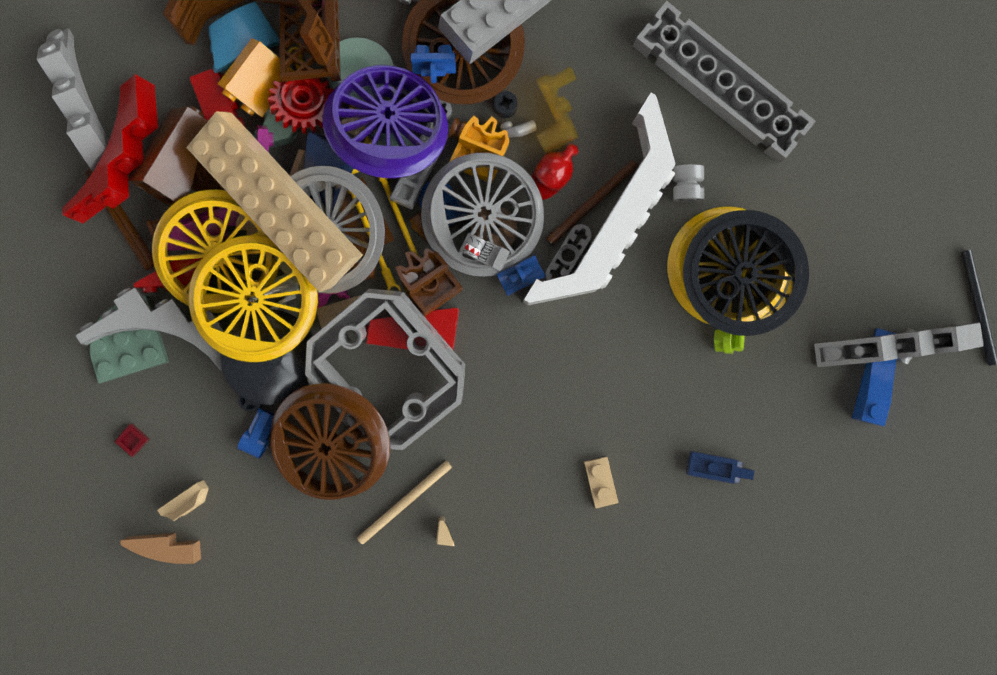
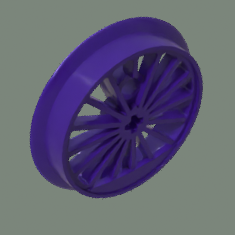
(386, 118)

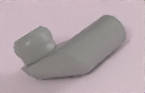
(519, 130)

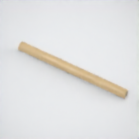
(404, 502)

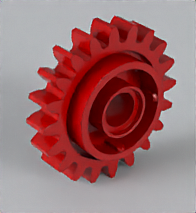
(284, 103)

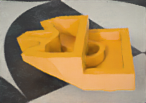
(481, 139)

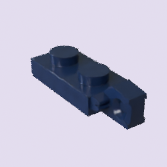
(717, 468)

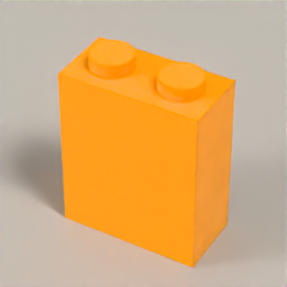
(252, 77)

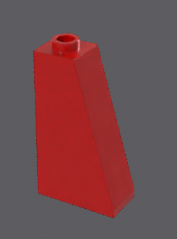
(390, 334)

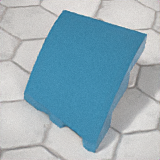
(235, 30)

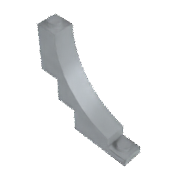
(899, 345)

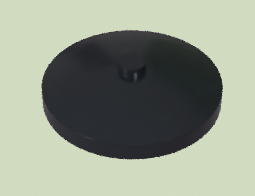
(268, 380)

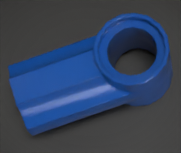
(256, 438)

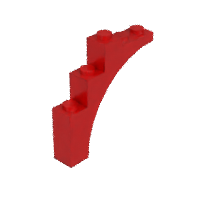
(122, 155)

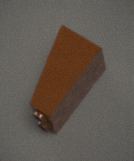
(167, 163)

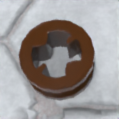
(456, 129)

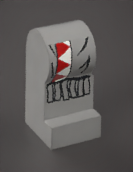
(484, 252)

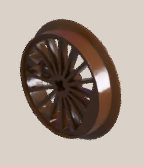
(512, 52)
(327, 444)

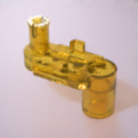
(564, 130)

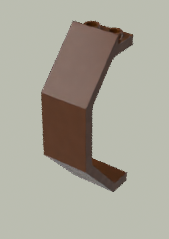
(190, 16)

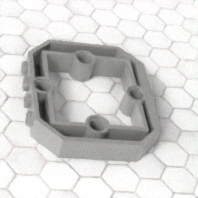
(354, 317)

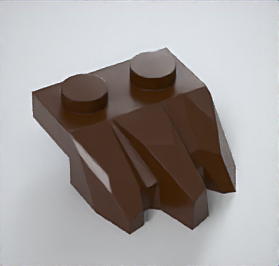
(428, 281)

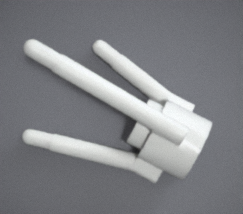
(286, 286)

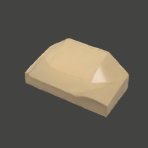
(185, 501)

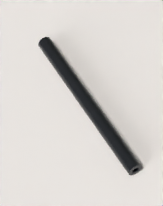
(979, 307)

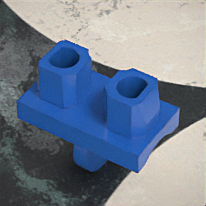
(433, 63)
(521, 275)

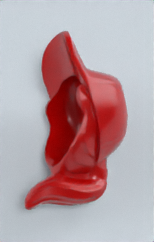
(554, 171)

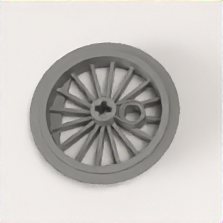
(322, 178)
(436, 225)

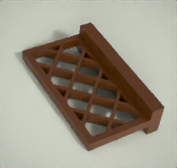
(330, 19)

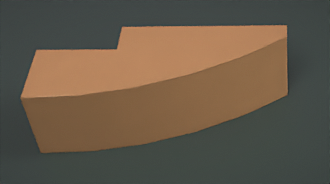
(164, 548)

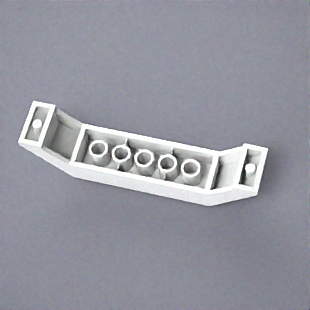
(626, 216)

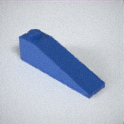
(875, 390)

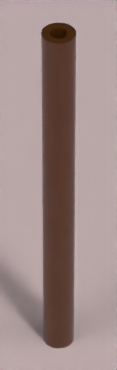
(591, 202)

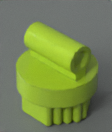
(728, 342)

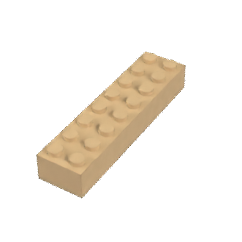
(274, 201)

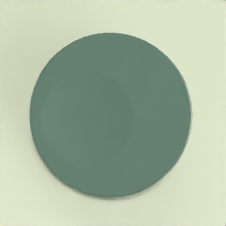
(358, 54)

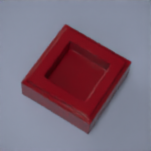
(132, 440)

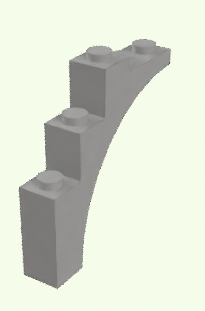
(60, 64)
(136, 314)

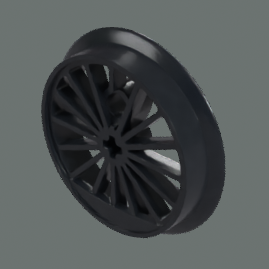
(780, 241)

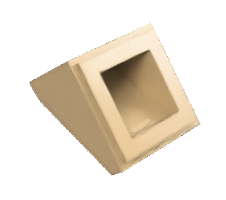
(444, 535)

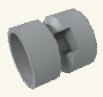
(688, 183)

